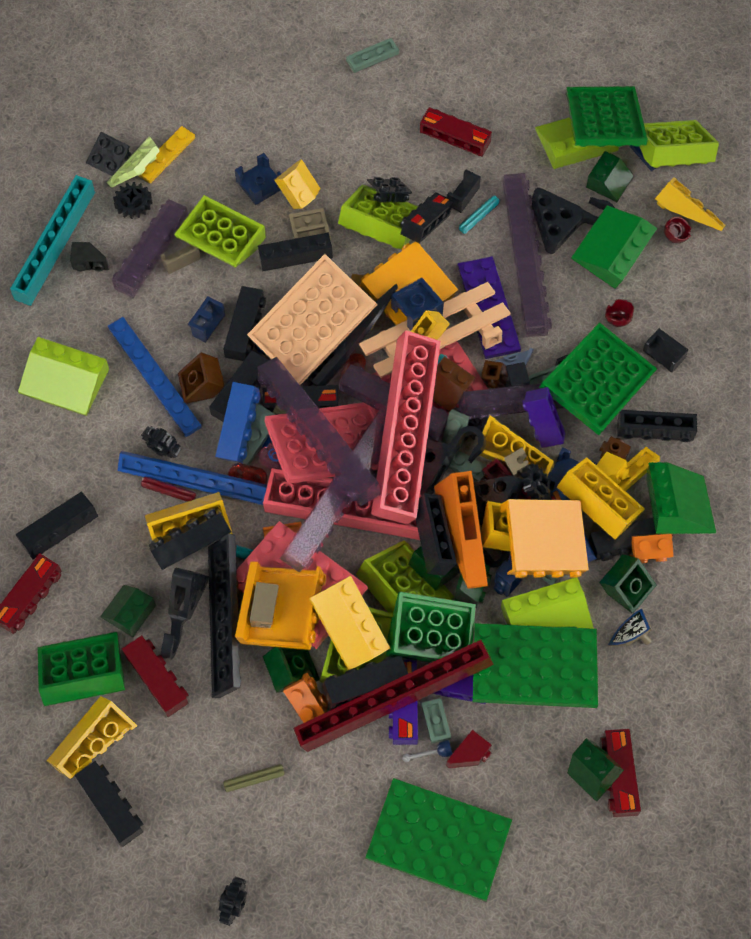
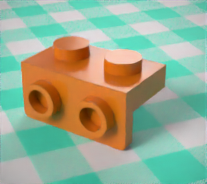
(652, 547)
(306, 698)

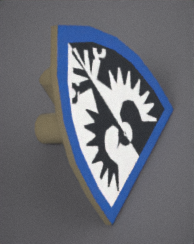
(631, 630)

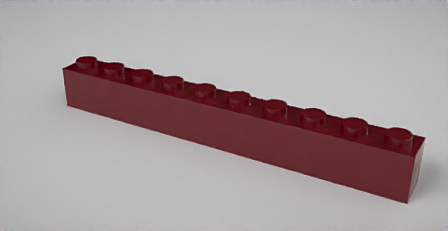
(393, 696)

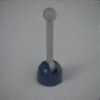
(442, 749)

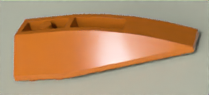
(464, 528)

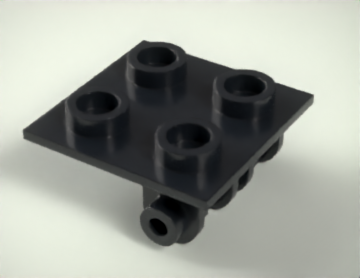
(108, 154)
(390, 189)

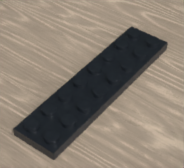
(223, 616)

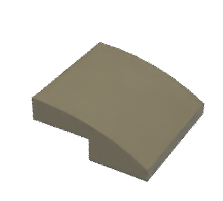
(309, 223)

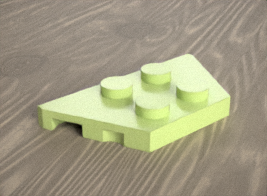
(136, 163)

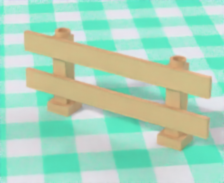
(477, 321)

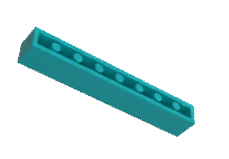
(52, 240)

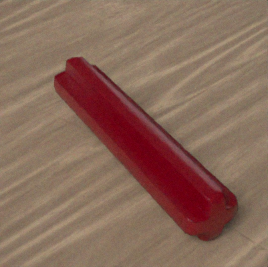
(168, 489)

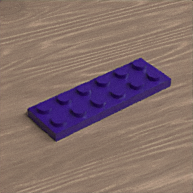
(476, 273)

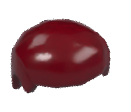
(677, 230)
(619, 313)

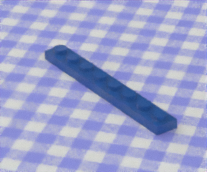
(154, 377)
(192, 477)

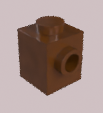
(494, 374)
(616, 447)

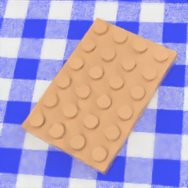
(312, 319)

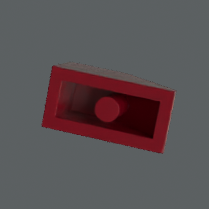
(470, 752)

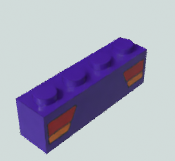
(405, 719)

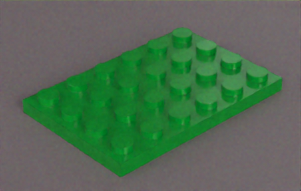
(606, 116)
(598, 378)
(538, 666)
(439, 839)

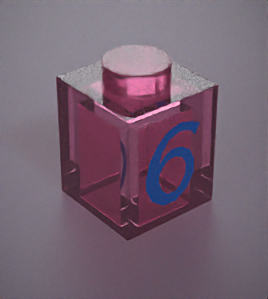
(269, 458)

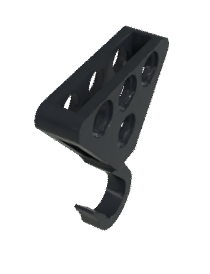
(560, 217)
(445, 454)
(499, 495)
(188, 587)

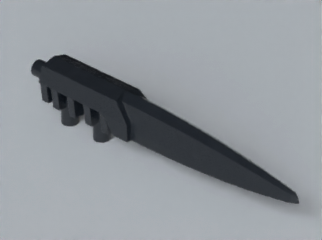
(336, 360)

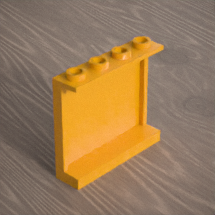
(403, 270)
(546, 538)
(293, 614)

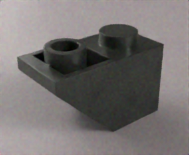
(87, 257)

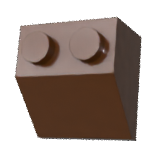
(201, 378)
(450, 384)

